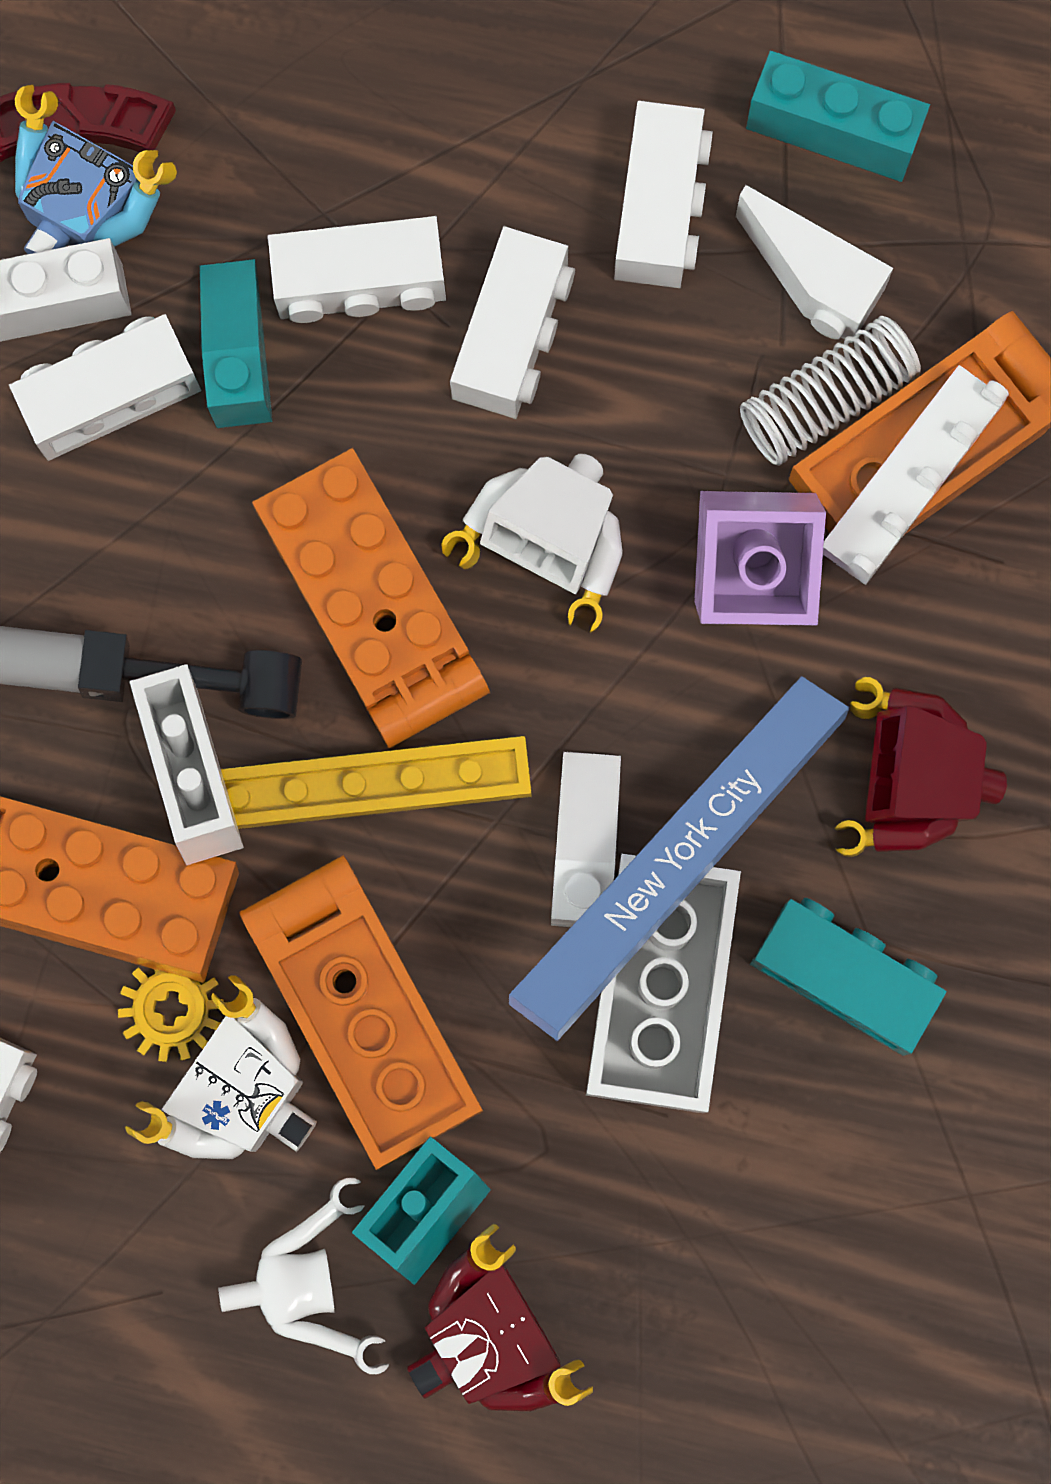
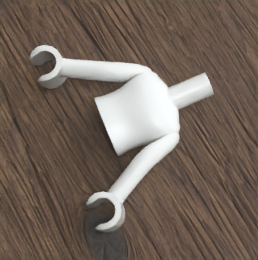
(300, 1286)

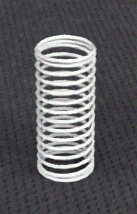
(751, 407)

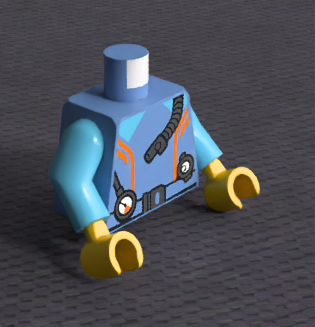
(76, 187)

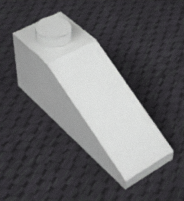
(821, 272)
(585, 833)

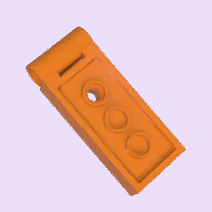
(1000, 353)
(353, 575)
(112, 891)
(378, 1038)

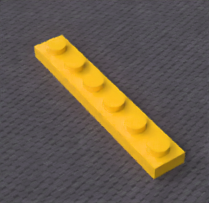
(378, 782)

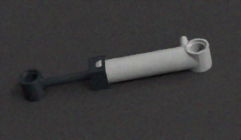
(100, 665)

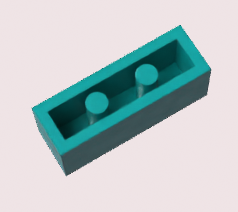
(836, 116)
(849, 975)

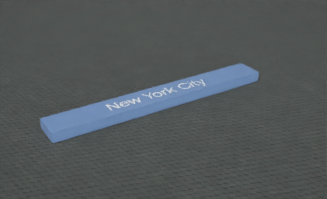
(676, 859)

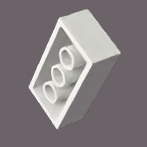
(666, 1005)

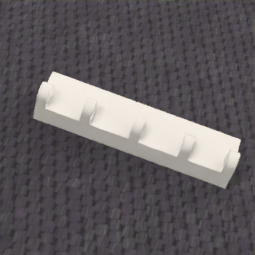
(913, 473)

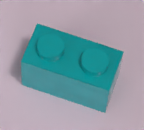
(422, 1210)

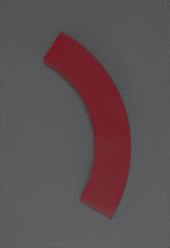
(98, 114)

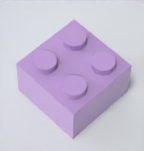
(759, 558)

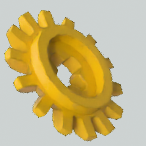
(152, 1024)

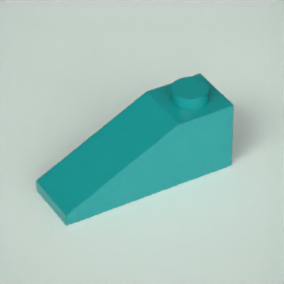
(233, 345)

